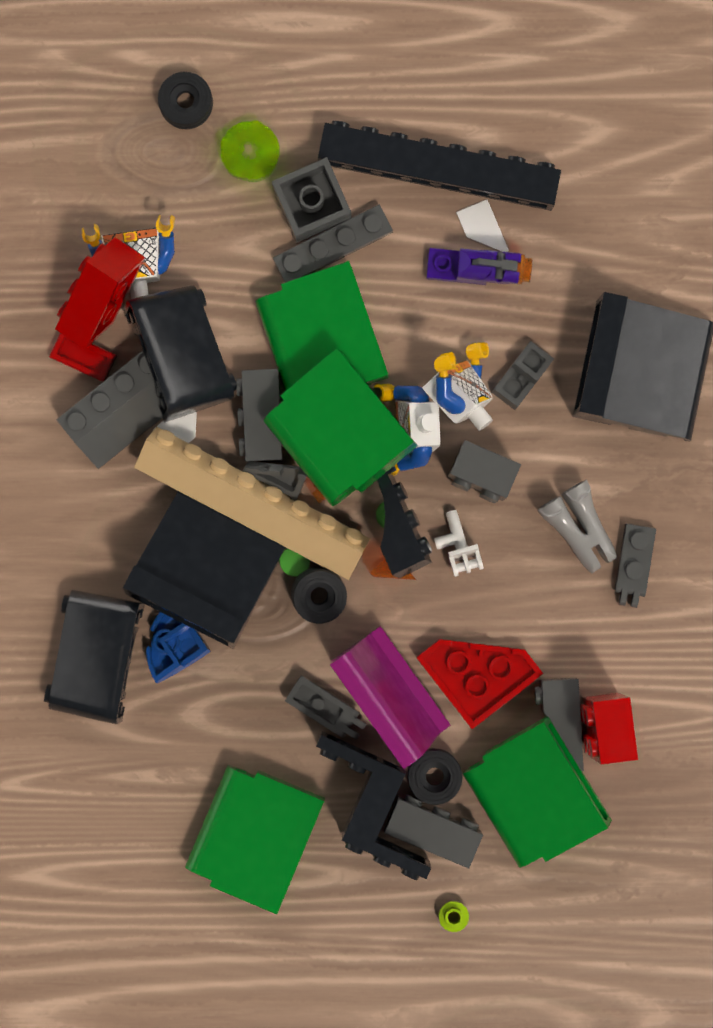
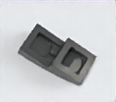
(522, 375)

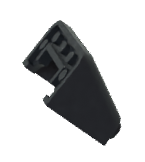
(180, 351)
(94, 656)

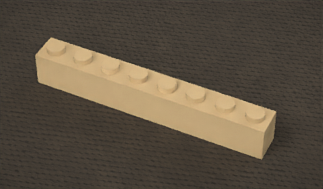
(252, 502)

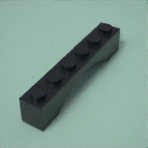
(401, 542)

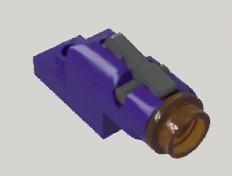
(478, 266)

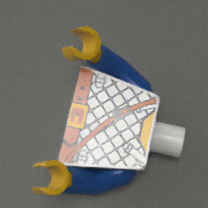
(153, 243)
(460, 388)
(418, 418)

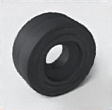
(185, 117)
(318, 612)
(438, 793)

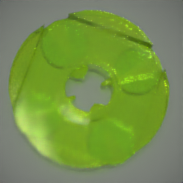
(234, 145)

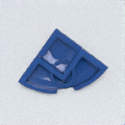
(173, 647)

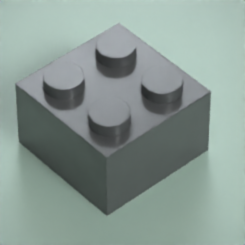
(311, 199)
(484, 472)

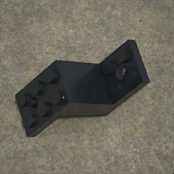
(373, 807)

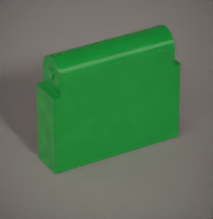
(314, 319)
(338, 429)
(536, 794)
(254, 836)

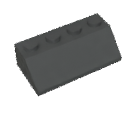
(114, 412)

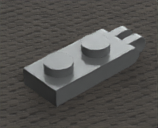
(634, 563)
(324, 708)

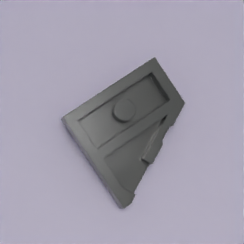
(285, 477)

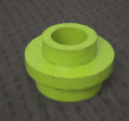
(453, 906)

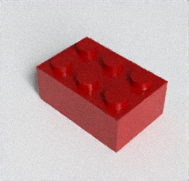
(98, 292)
(608, 728)

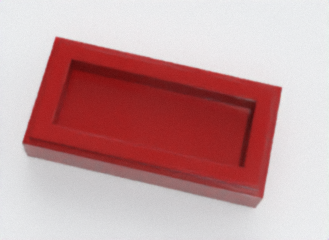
(90, 361)

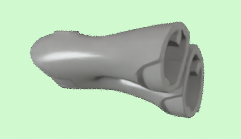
(581, 503)

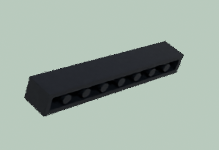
(440, 166)

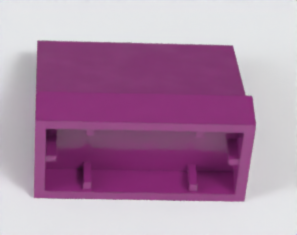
(390, 696)

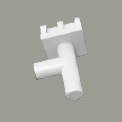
(462, 551)

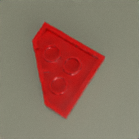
(478, 676)

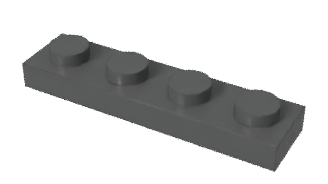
(333, 244)

